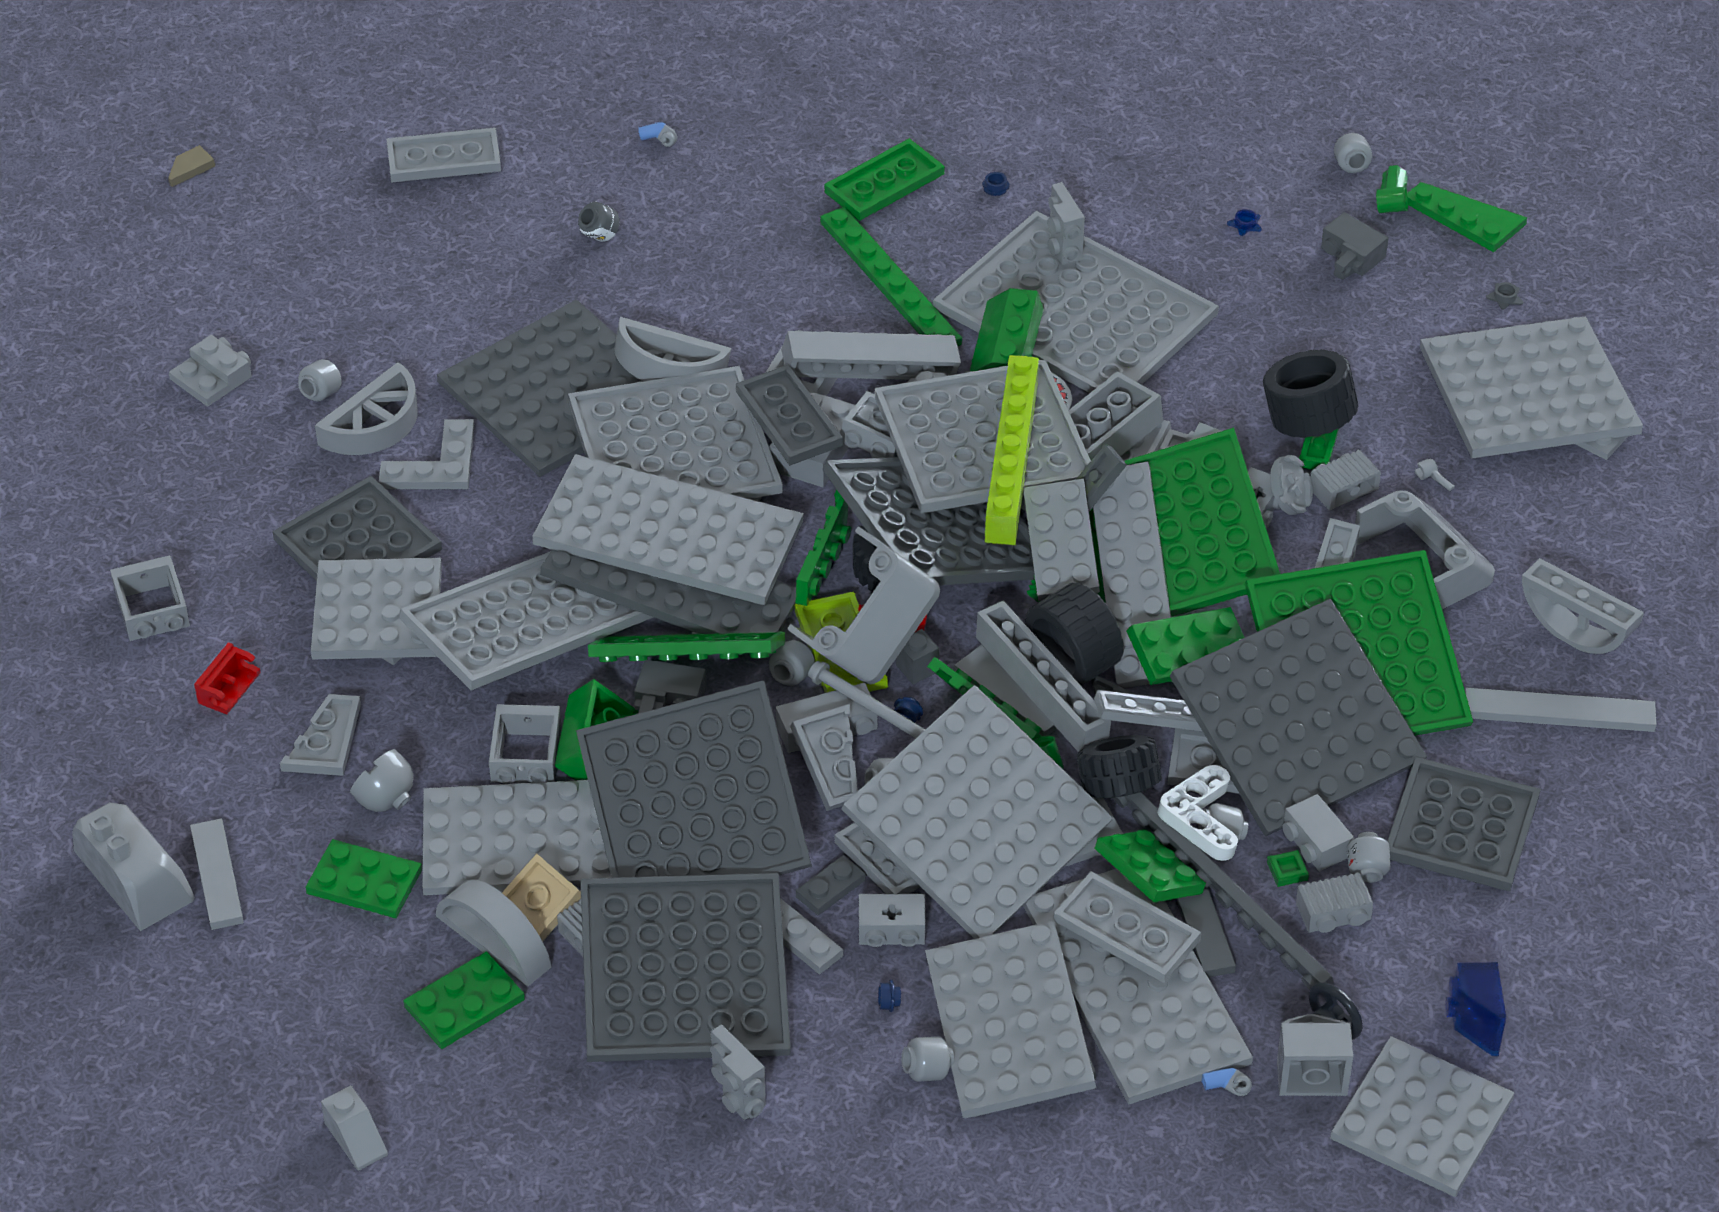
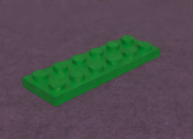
(695, 645)

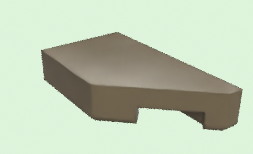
(189, 165)

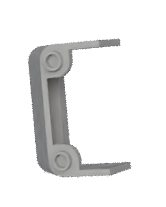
(1467, 567)
(884, 620)

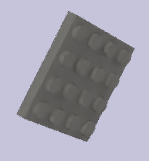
(356, 526)
(1462, 823)

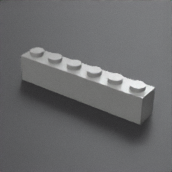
(869, 354)
(1041, 676)

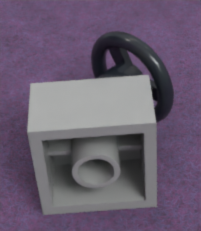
(1317, 1047)

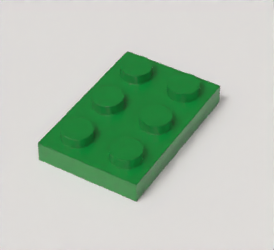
(1150, 865)
(364, 878)
(463, 1000)

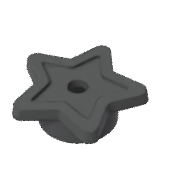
(1503, 289)

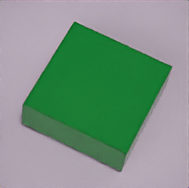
(1287, 868)

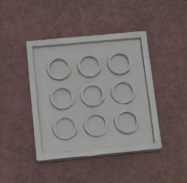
(362, 604)
(1422, 1116)

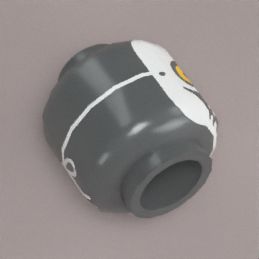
(598, 221)

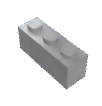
(860, 718)

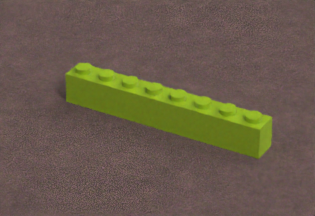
(1011, 450)

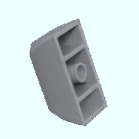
(130, 864)

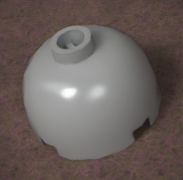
(385, 784)

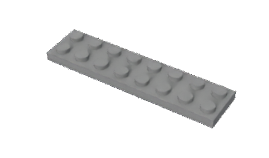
(1131, 561)

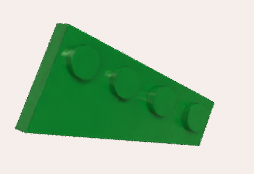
(1471, 218)
(825, 550)
(962, 683)

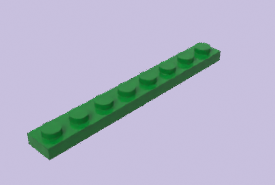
(886, 274)

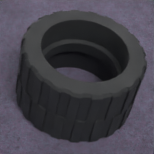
(1310, 393)
(1077, 631)

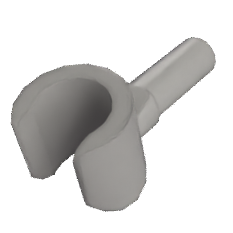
(1429, 468)

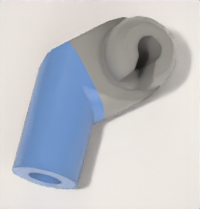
(660, 131)
(1229, 1079)

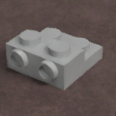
(1065, 226)
(212, 370)
(867, 430)
(738, 1073)

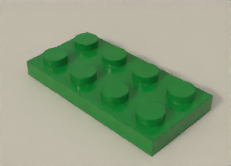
(884, 179)
(1181, 640)

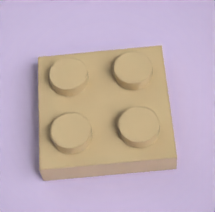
(541, 894)

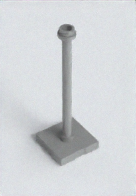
(820, 673)

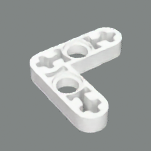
(1215, 838)

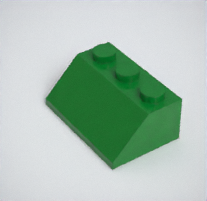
(1007, 328)
(585, 708)

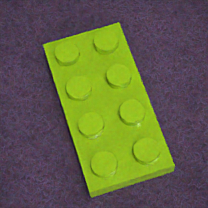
(838, 612)

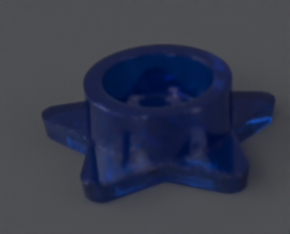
(1245, 221)

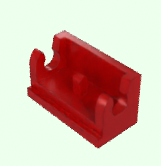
(226, 679)

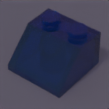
(1478, 1004)

